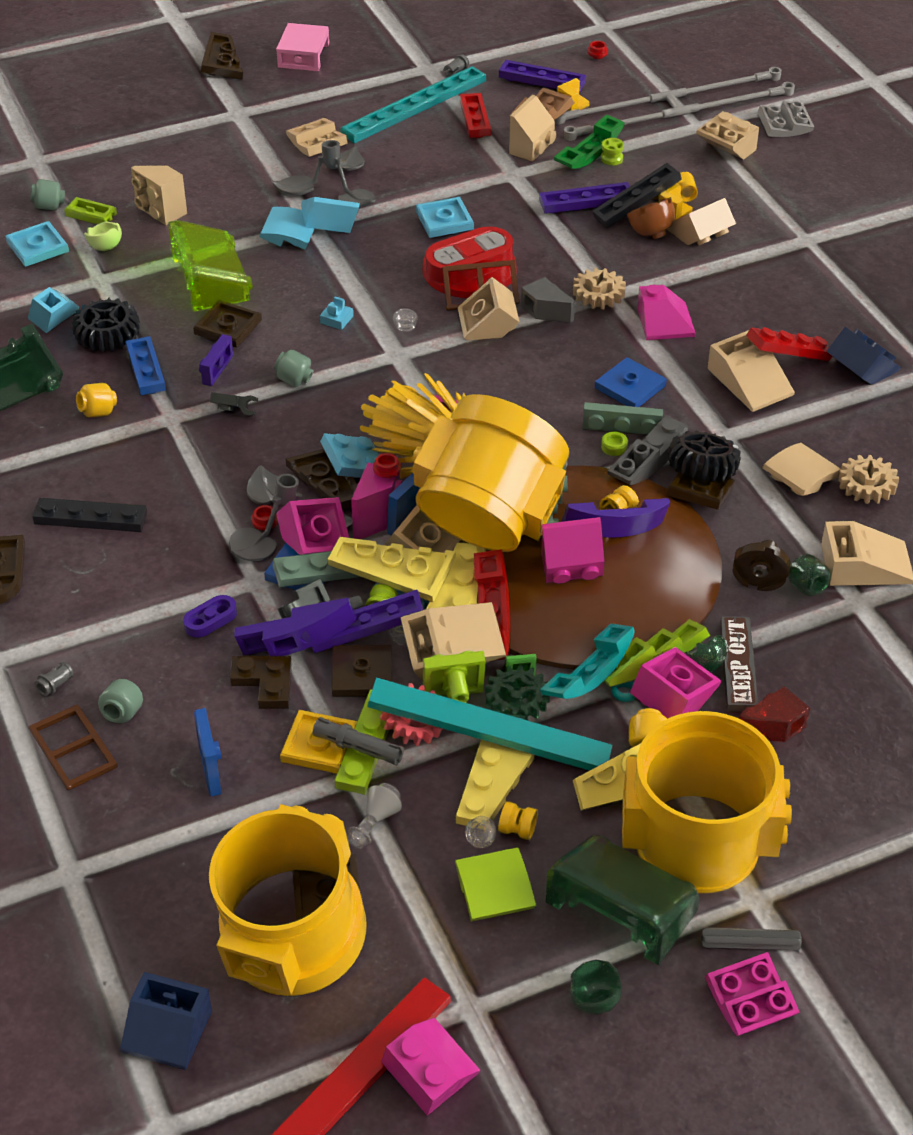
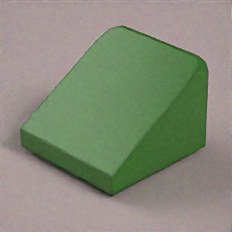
(528, 661)

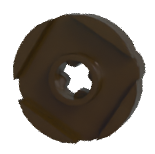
(766, 554)

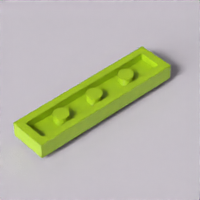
(357, 767)

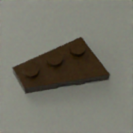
(221, 57)
(321, 476)

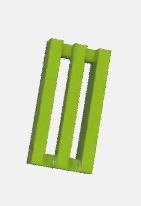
(90, 211)

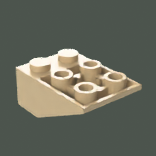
(749, 372)
(864, 555)
(452, 632)

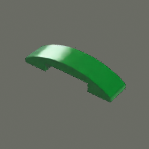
(591, 147)

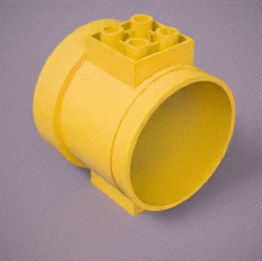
(490, 472)
(711, 759)
(299, 954)

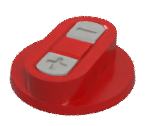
(471, 247)

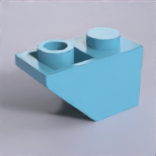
(51, 309)

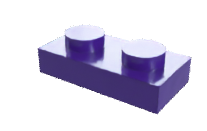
(216, 360)

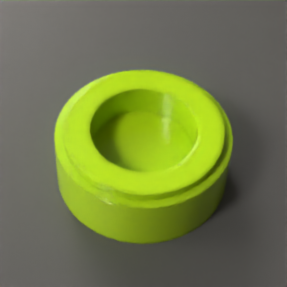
(614, 443)

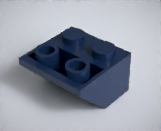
(863, 356)
(165, 1020)

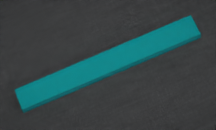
(413, 104)
(488, 725)

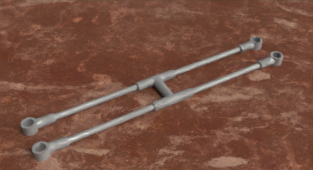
(677, 109)

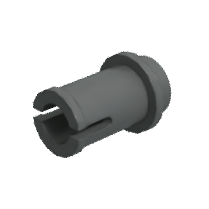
(459, 63)
(47, 683)

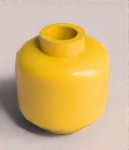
(96, 400)
(642, 724)

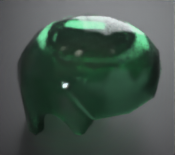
(712, 654)
(595, 987)

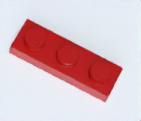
(475, 115)

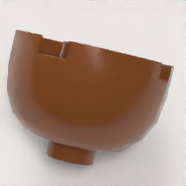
(653, 218)

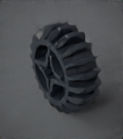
(105, 324)
(704, 456)

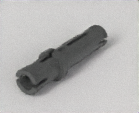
(346, 736)

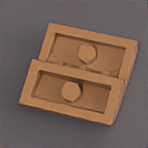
(554, 102)

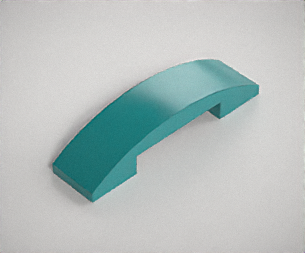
(611, 648)

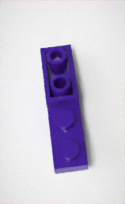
(302, 630)

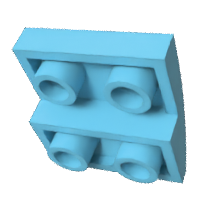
(286, 225)

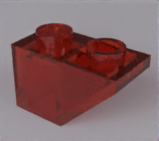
(778, 715)

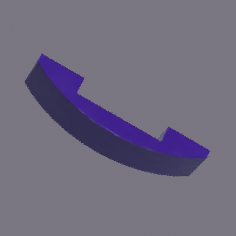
(621, 521)

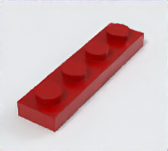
(789, 344)

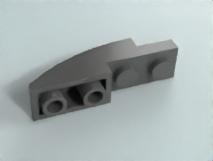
(647, 455)

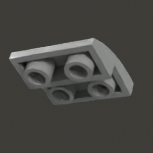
(787, 120)

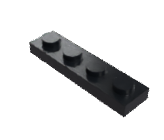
(637, 195)
(90, 514)

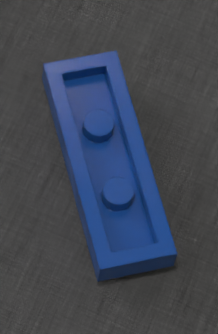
(145, 365)

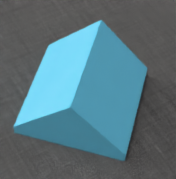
(329, 214)

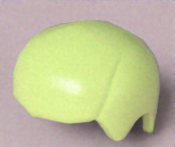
(104, 236)

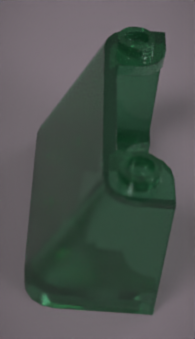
(26, 368)
(626, 891)

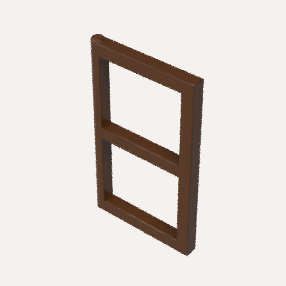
(478, 266)
(92, 737)

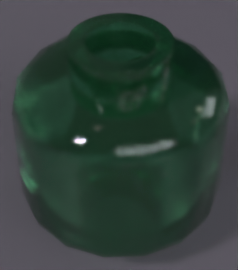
(809, 575)

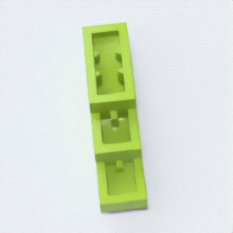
(641, 652)

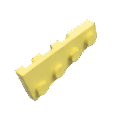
(394, 565)
(460, 582)
(491, 779)
(603, 783)

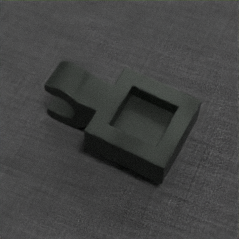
(227, 401)
(306, 595)

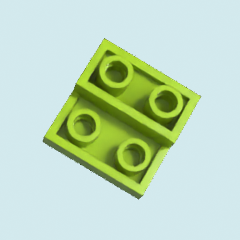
(495, 884)

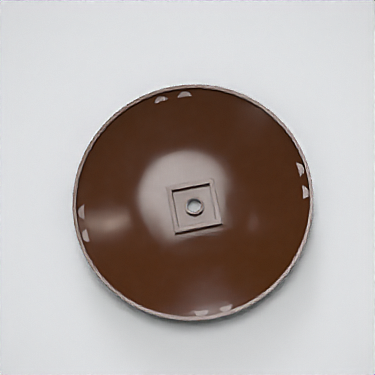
(646, 582)

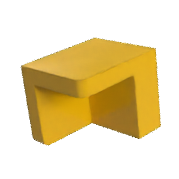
(571, 89)
(681, 208)

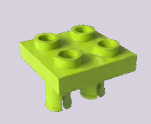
(455, 674)

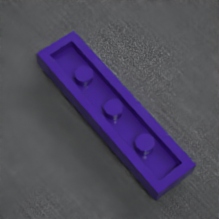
(538, 75)
(579, 198)
(375, 619)

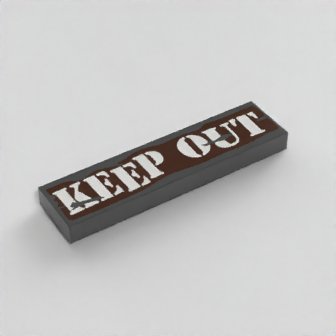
(739, 664)

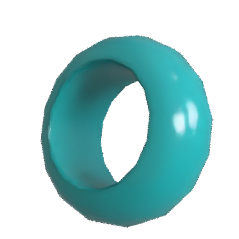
(623, 697)

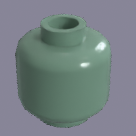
(47, 194)
(293, 368)
(120, 701)

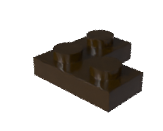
(267, 672)

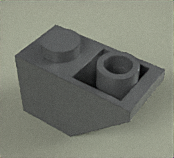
(547, 301)

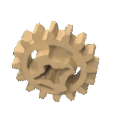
(599, 288)
(868, 479)

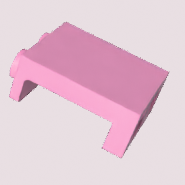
(302, 46)

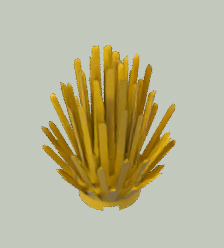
(406, 422)

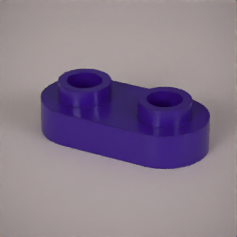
(210, 616)

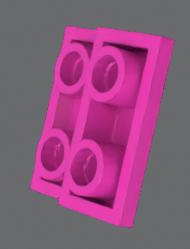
(751, 994)

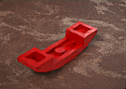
(493, 587)

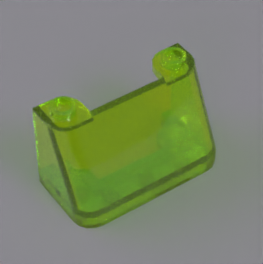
(208, 264)

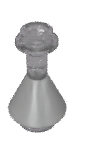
(381, 803)

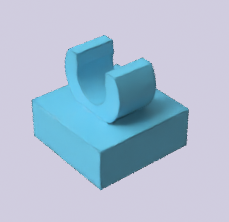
(336, 314)

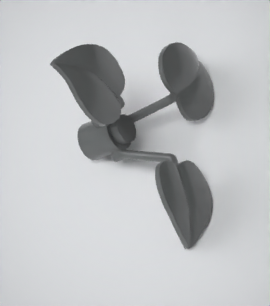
(332, 159)
(263, 489)

